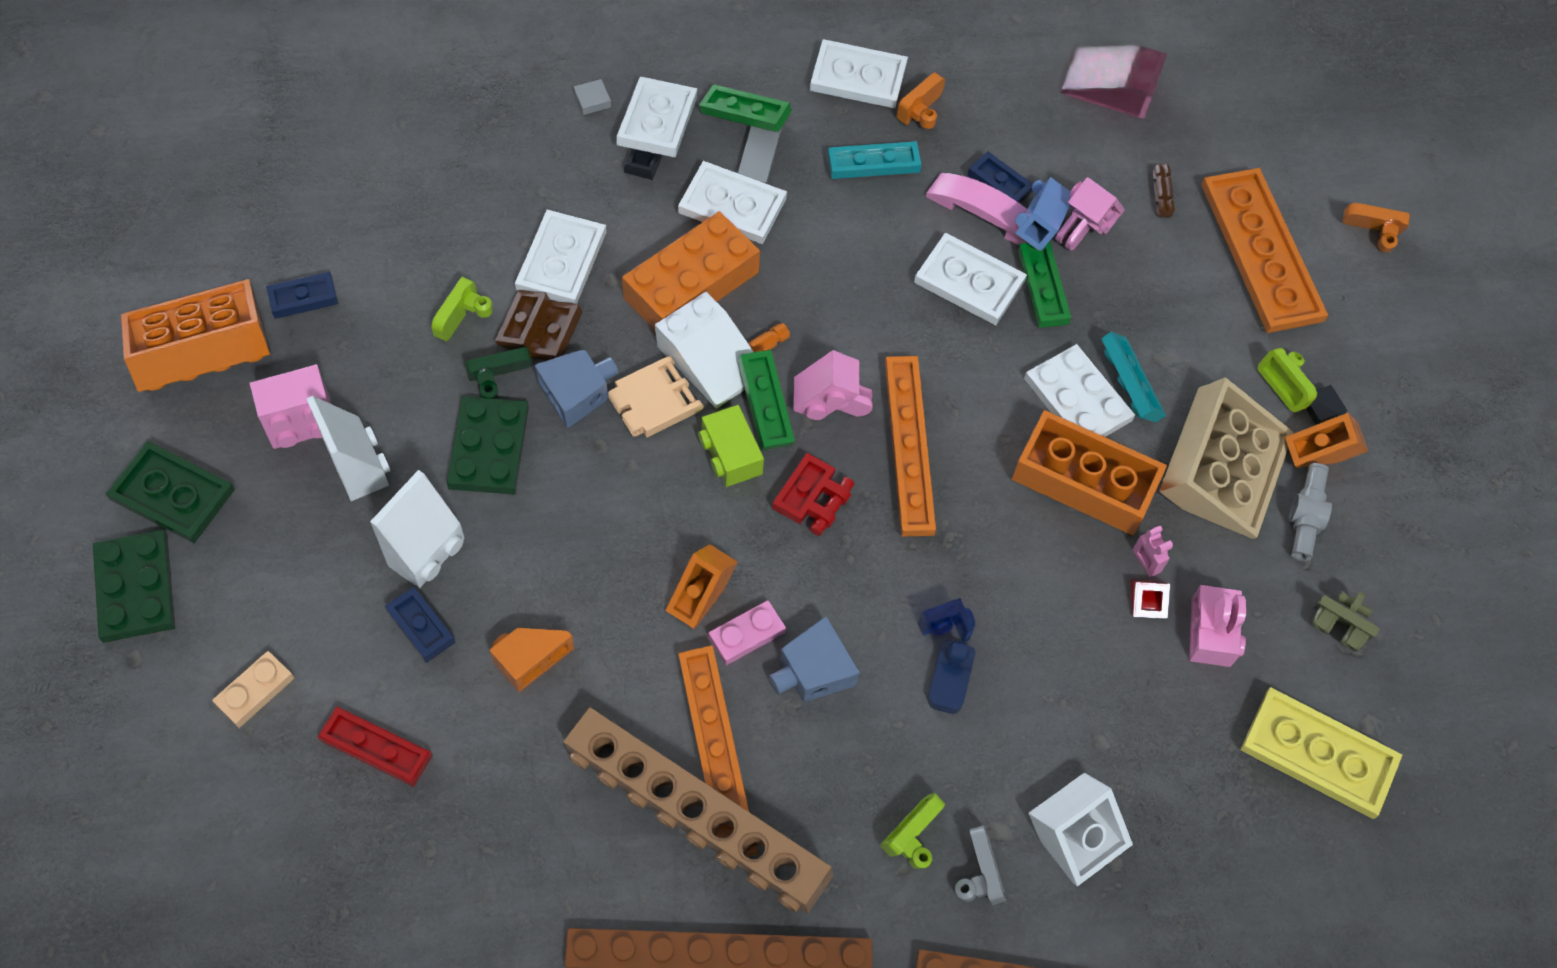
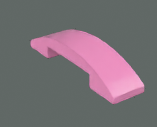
(980, 200)

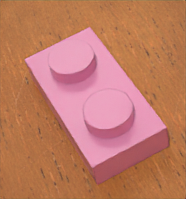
(747, 632)

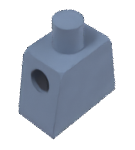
(575, 384)
(815, 664)

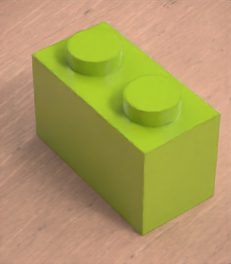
(731, 446)

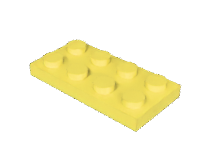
(1322, 753)

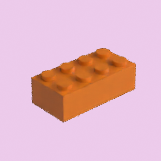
(706, 259)
(1089, 472)

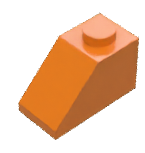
(1327, 442)
(701, 585)
(529, 653)

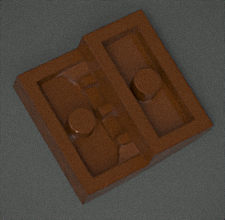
(539, 325)

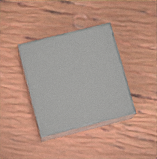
(592, 97)

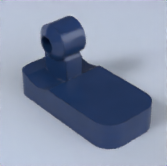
(951, 676)

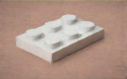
(858, 73)
(657, 117)
(742, 200)
(561, 257)
(970, 278)
(1079, 392)

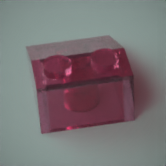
(1115, 77)

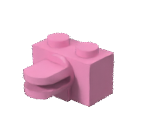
(1091, 208)
(831, 386)
(1217, 626)

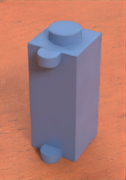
(1044, 213)

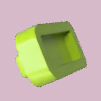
(454, 309)
(1287, 379)
(903, 839)

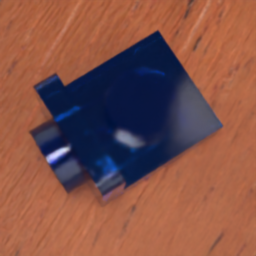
(943, 617)

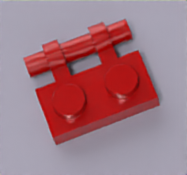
(804, 488)

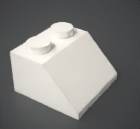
(1081, 827)

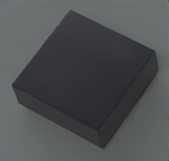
(642, 163)
(1326, 405)

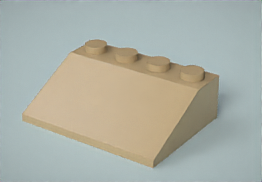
(1227, 459)

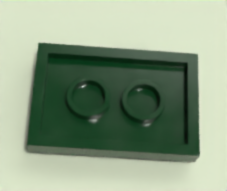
(488, 445)
(170, 491)
(133, 586)

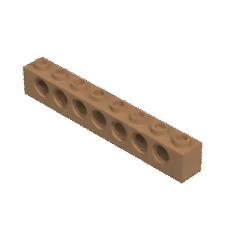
(597, 732)

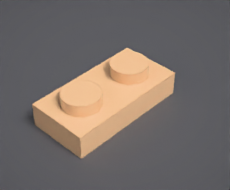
(253, 689)

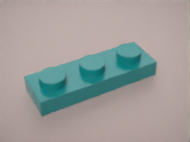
(874, 160)
(1132, 377)

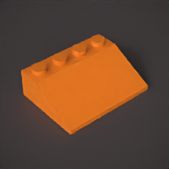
(193, 336)

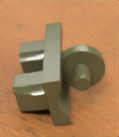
(1358, 629)

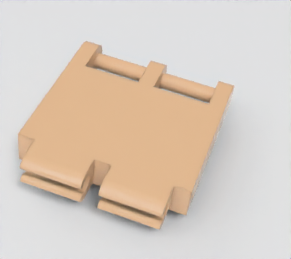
(652, 400)

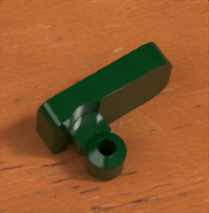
(487, 367)

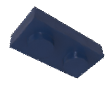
(1001, 177)
(302, 295)
(420, 624)

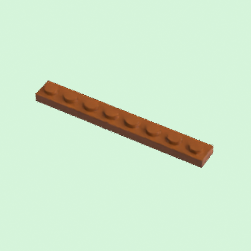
(711, 950)

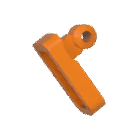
(916, 103)
(1376, 218)

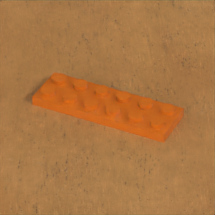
(1264, 250)

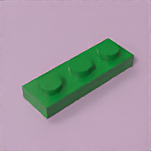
(745, 108)
(1044, 285)
(766, 400)

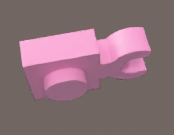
(1152, 551)

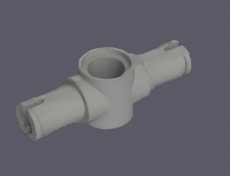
(1310, 512)

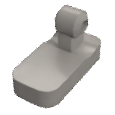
(990, 881)

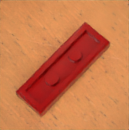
(375, 746)

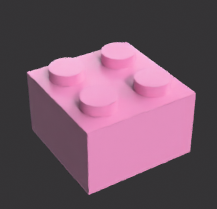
(284, 406)

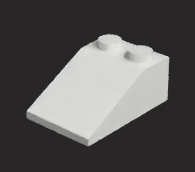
(705, 348)
(350, 449)
(417, 531)

